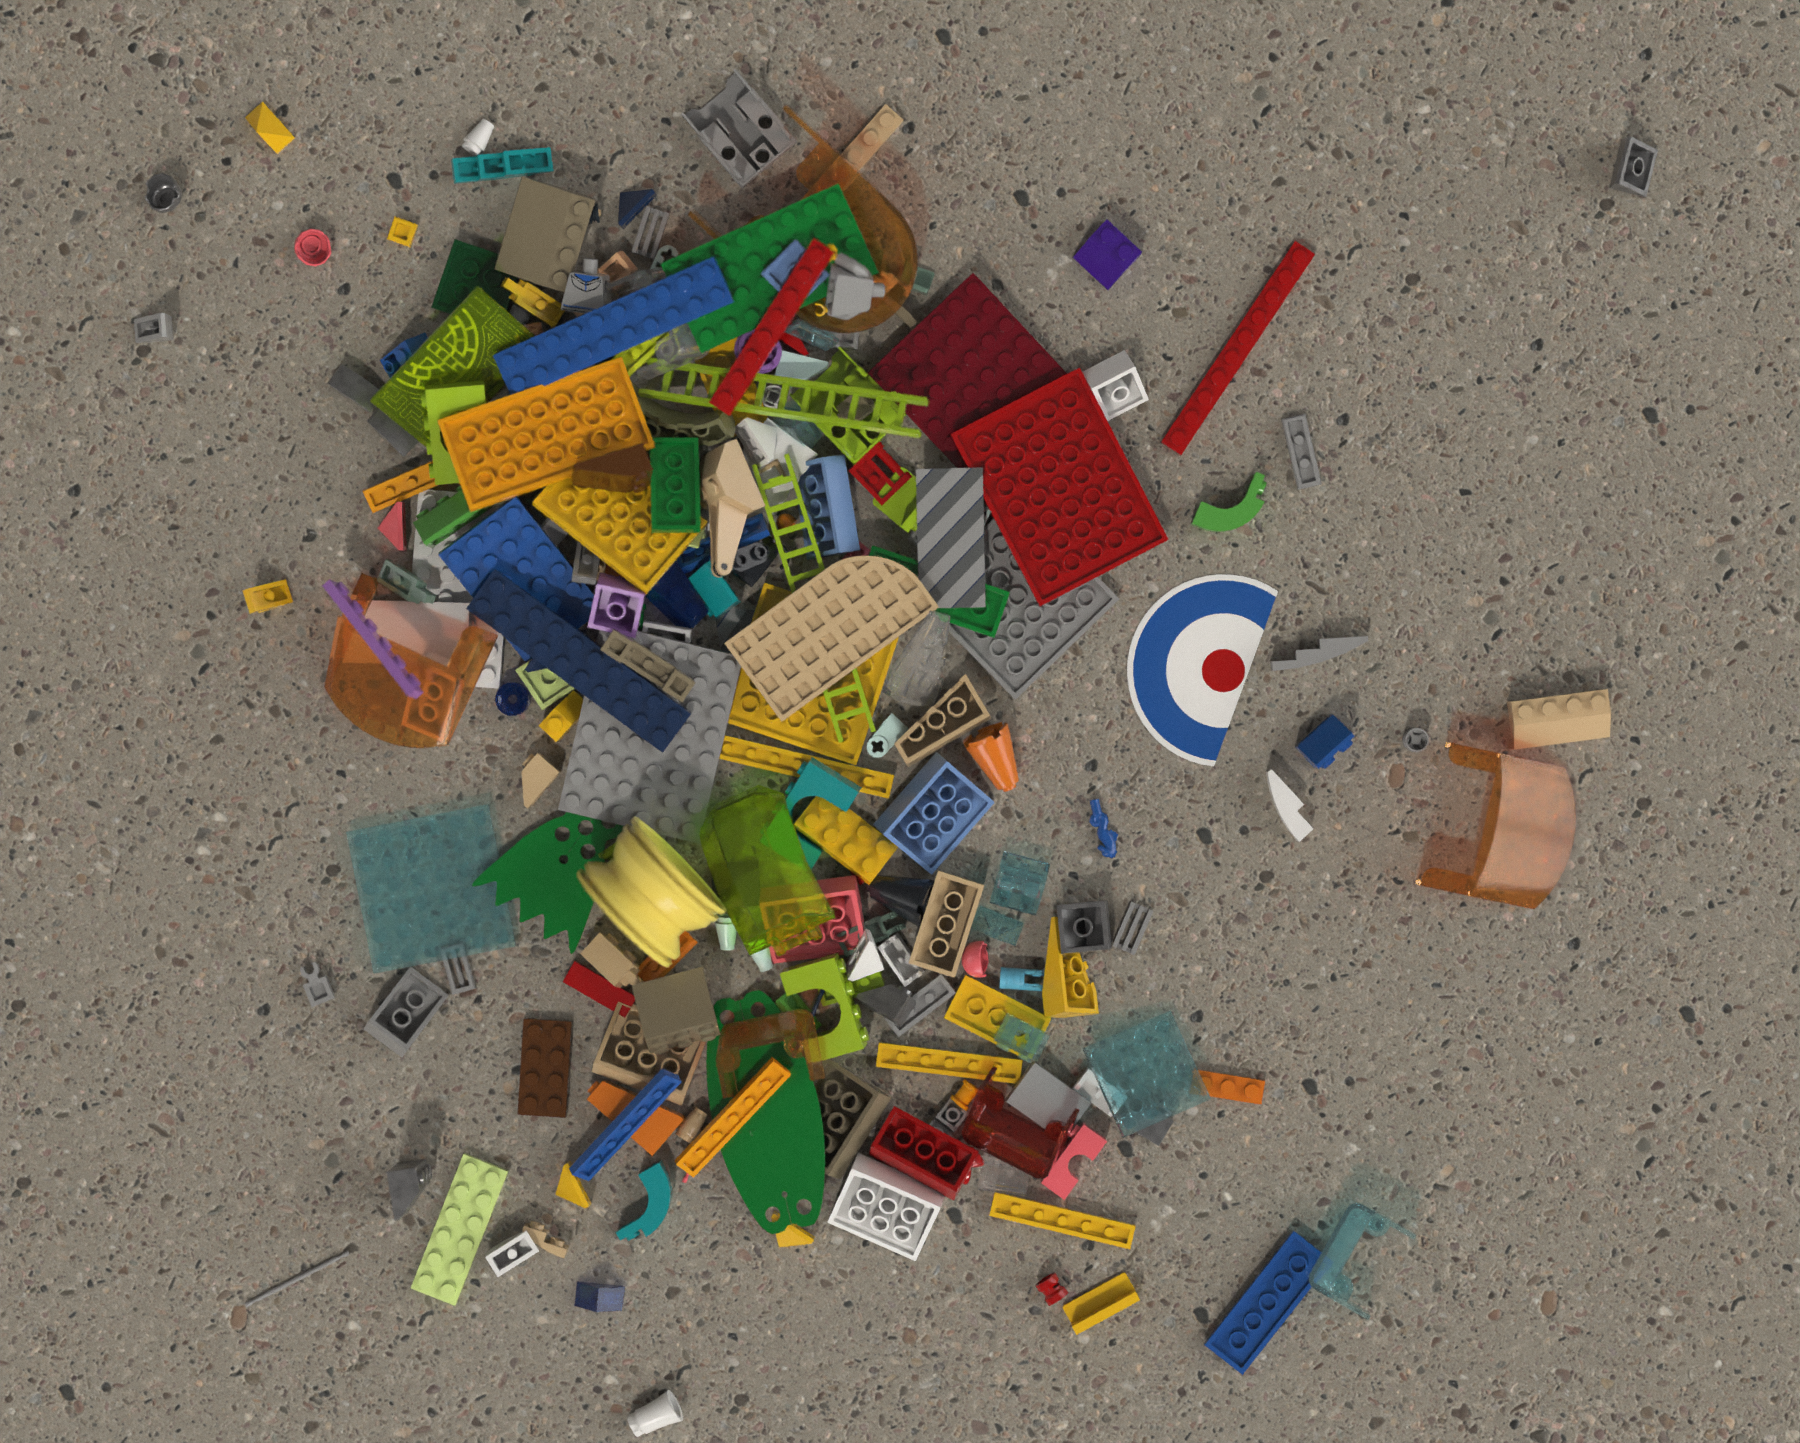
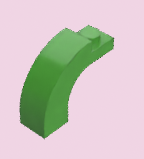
(1222, 520)

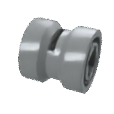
(1415, 736)

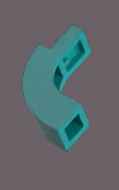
(659, 1199)

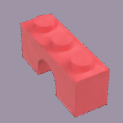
(1082, 1142)

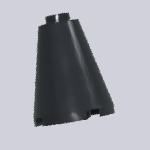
(902, 895)

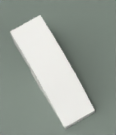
(1287, 806)

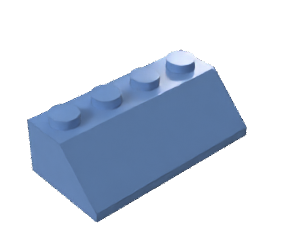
(829, 507)

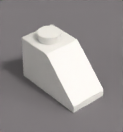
(511, 1252)

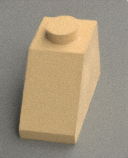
(537, 777)

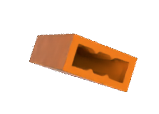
(612, 1100)

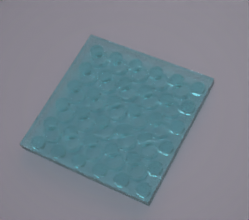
(420, 892)

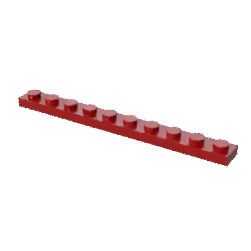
(1238, 348)

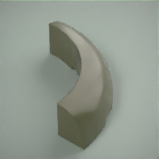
(667, 423)

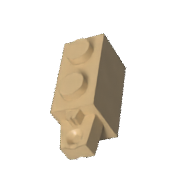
(612, 961)

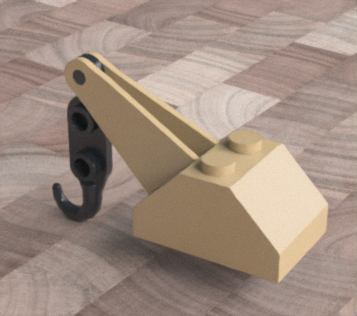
(730, 496)

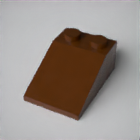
(616, 471)

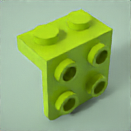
(902, 505)

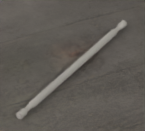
(301, 1276)

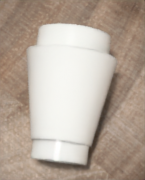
(478, 138)

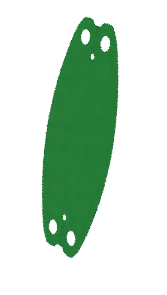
(789, 1129)

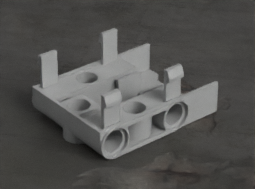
(733, 123)

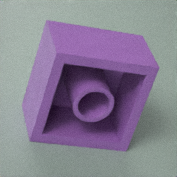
(616, 605)

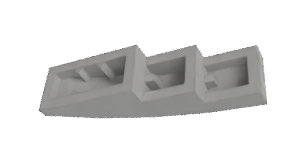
(1326, 650)

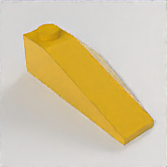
(1065, 982)

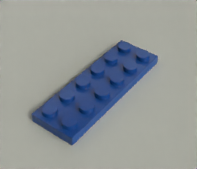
(1265, 1304)

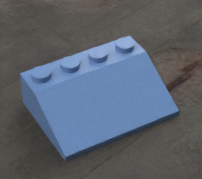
(933, 813)

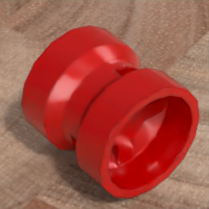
(1051, 1289)

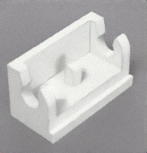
(898, 957)
(1089, 1088)

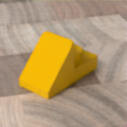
(267, 596)

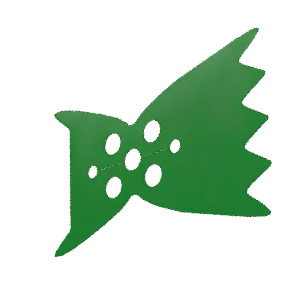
(544, 884)

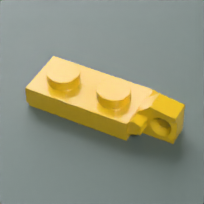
(534, 301)

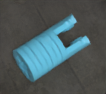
(1014, 979)

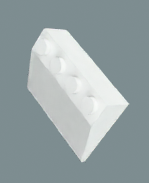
(886, 1207)

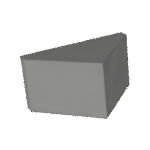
(153, 328)

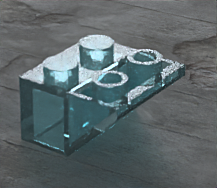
(1019, 883)

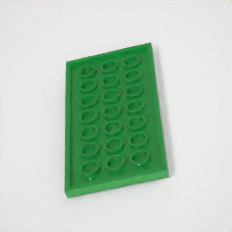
(752, 248)

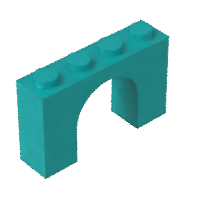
(823, 782)

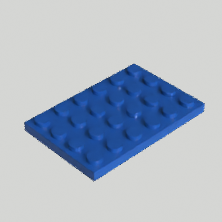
(523, 553)

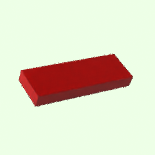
(598, 988)

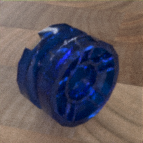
(505, 705)

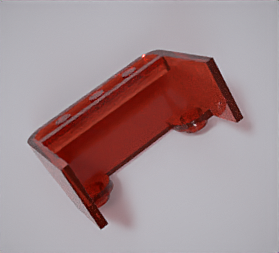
(1011, 1136)

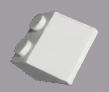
(1116, 385)

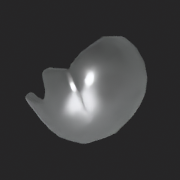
(163, 193)

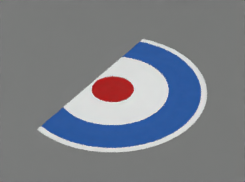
(1194, 660)

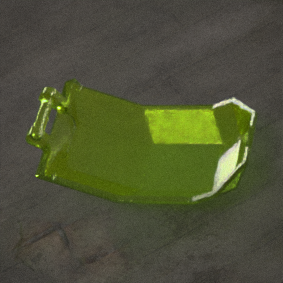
(763, 871)

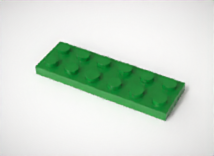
(978, 619)

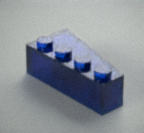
(677, 598)

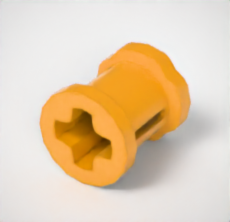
(965, 1094)

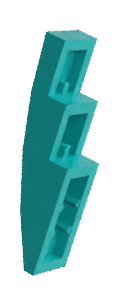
(502, 165)

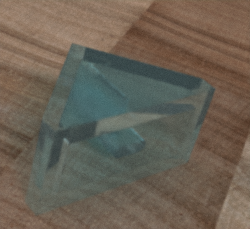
(802, 431)

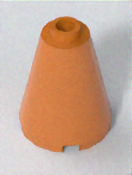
(994, 755)

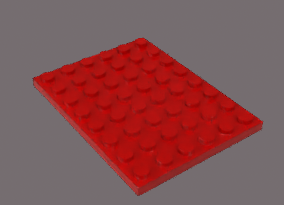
(1060, 487)

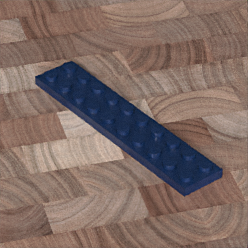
(578, 660)

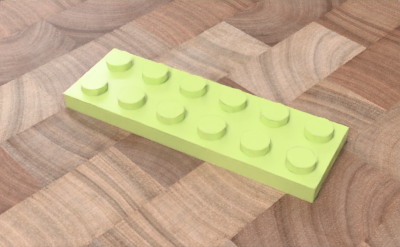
(459, 1229)

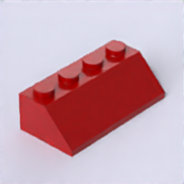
(923, 1153)

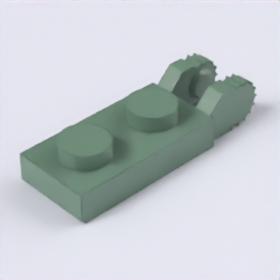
(877, 930)

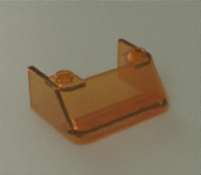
(792, 1027)

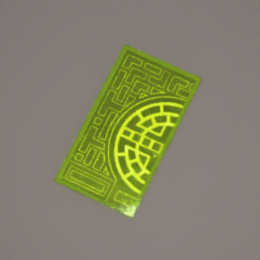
(453, 353)

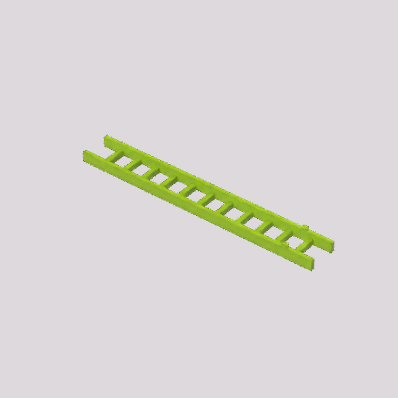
(786, 382)
(780, 480)

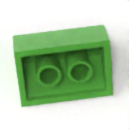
(445, 519)

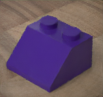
(1107, 254)

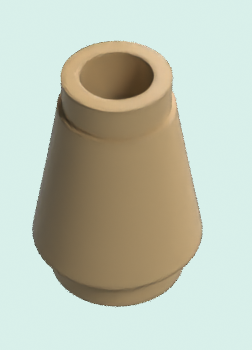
(691, 1125)

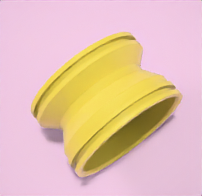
(651, 892)

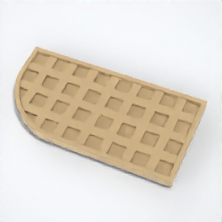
(829, 629)

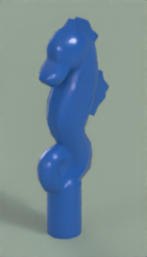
(1106, 836)

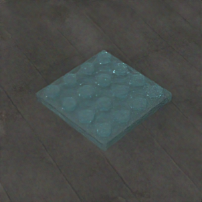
(1146, 1074)

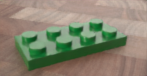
(675, 486)

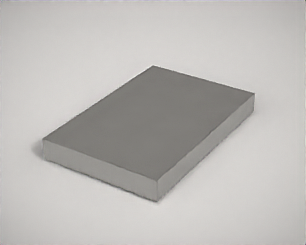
(1045, 1097)

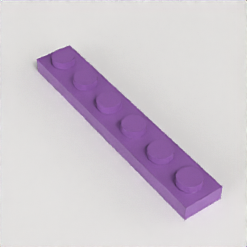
(378, 644)

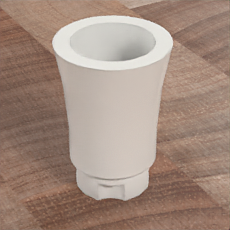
(656, 1414)

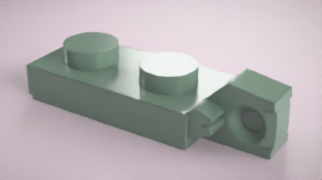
(404, 583)

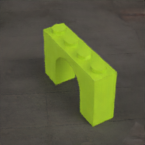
(440, 403)
(829, 975)

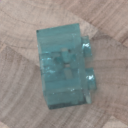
(1014, 1026)

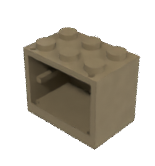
(676, 1010)

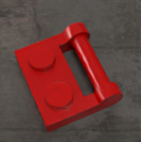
(873, 478)

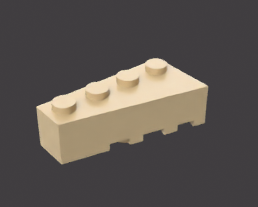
(947, 720)

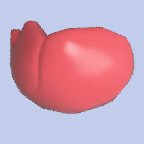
(312, 247)
(975, 959)

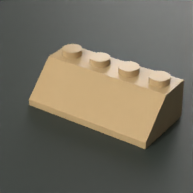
(1559, 719)
(946, 923)

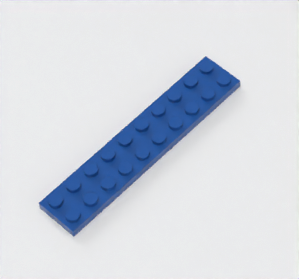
(615, 327)

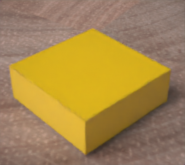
(402, 232)

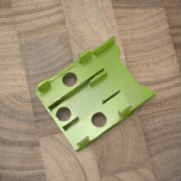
(847, 373)

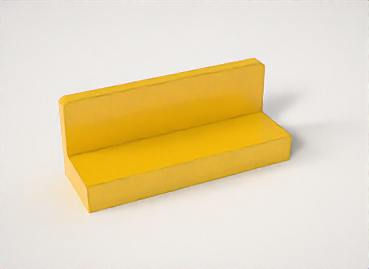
(1101, 1303)

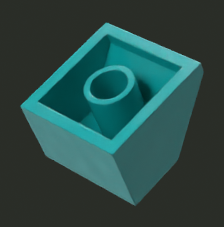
(715, 591)

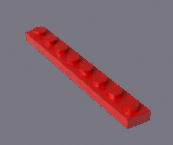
(772, 326)

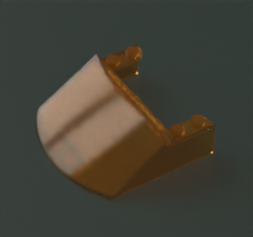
(378, 704)
(1523, 831)

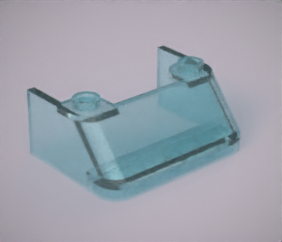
(1326, 1272)

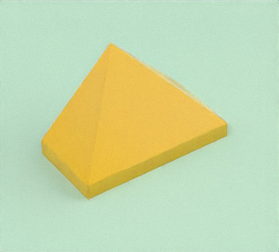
(269, 127)
(572, 1188)
(792, 1235)

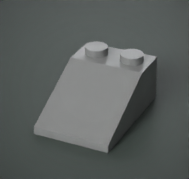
(406, 1012)

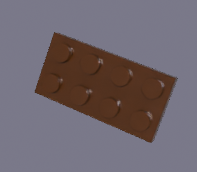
(544, 1067)

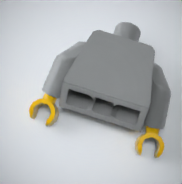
(848, 288)

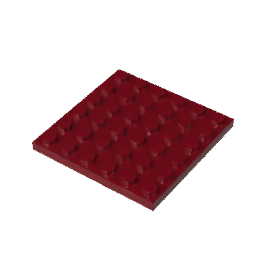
(966, 362)

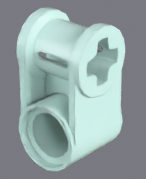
(888, 733)

